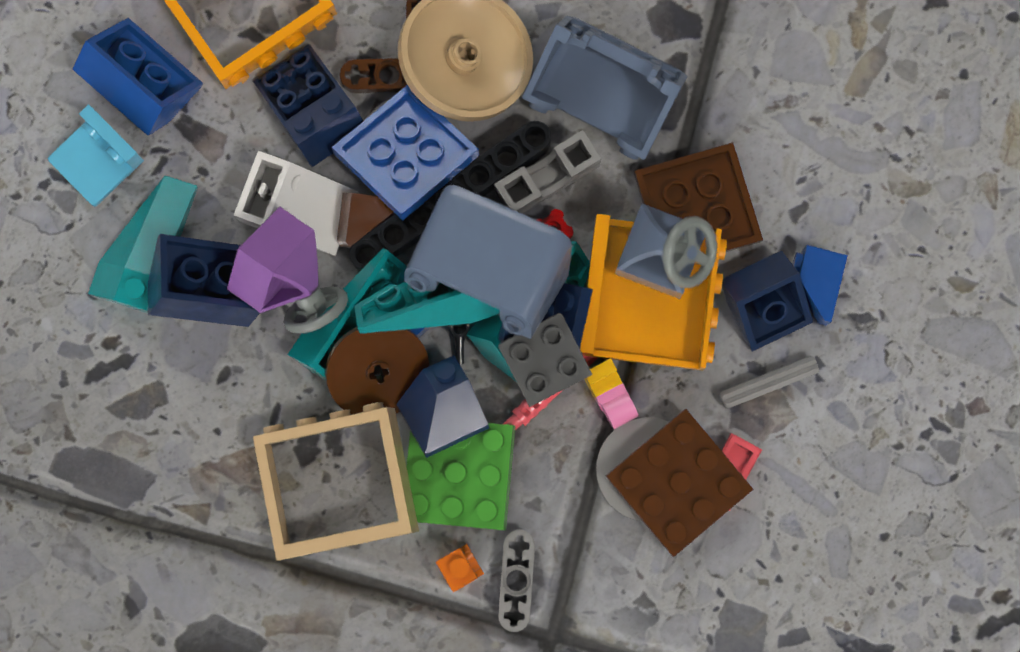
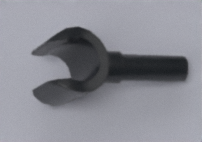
(459, 338)

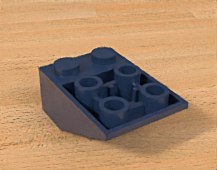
(309, 103)

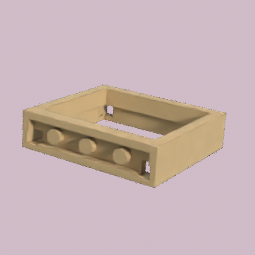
(308, 427)

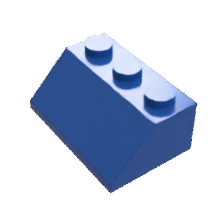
(136, 75)

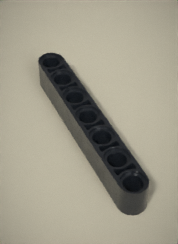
(485, 162)

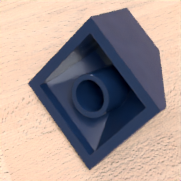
(442, 407)

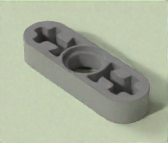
(505, 606)

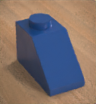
(821, 279)

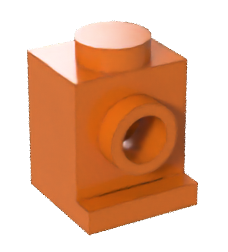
(459, 568)

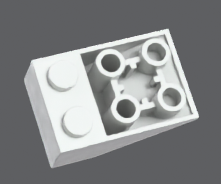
(298, 191)

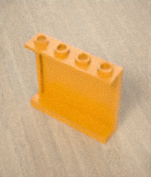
(643, 323)

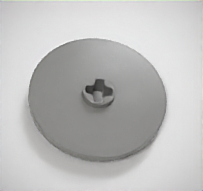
(618, 447)

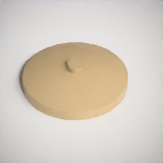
(465, 57)

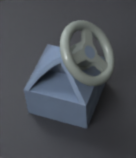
(665, 249)

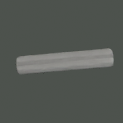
(769, 382)

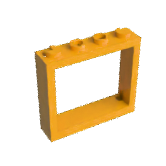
(265, 52)

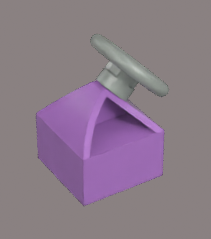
(282, 267)

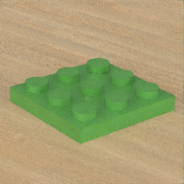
(464, 482)

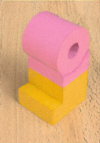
(611, 394)

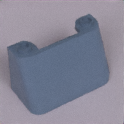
(605, 84)
(492, 257)

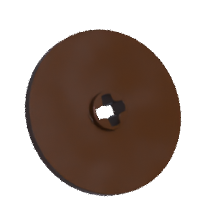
(352, 365)

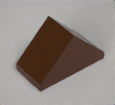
(359, 216)

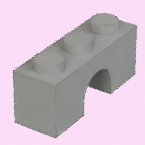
(550, 175)

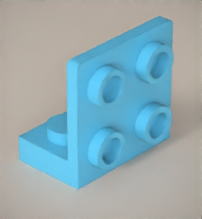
(95, 158)

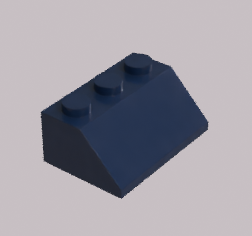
(192, 282)

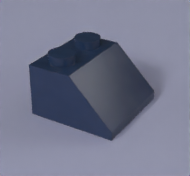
(767, 300)

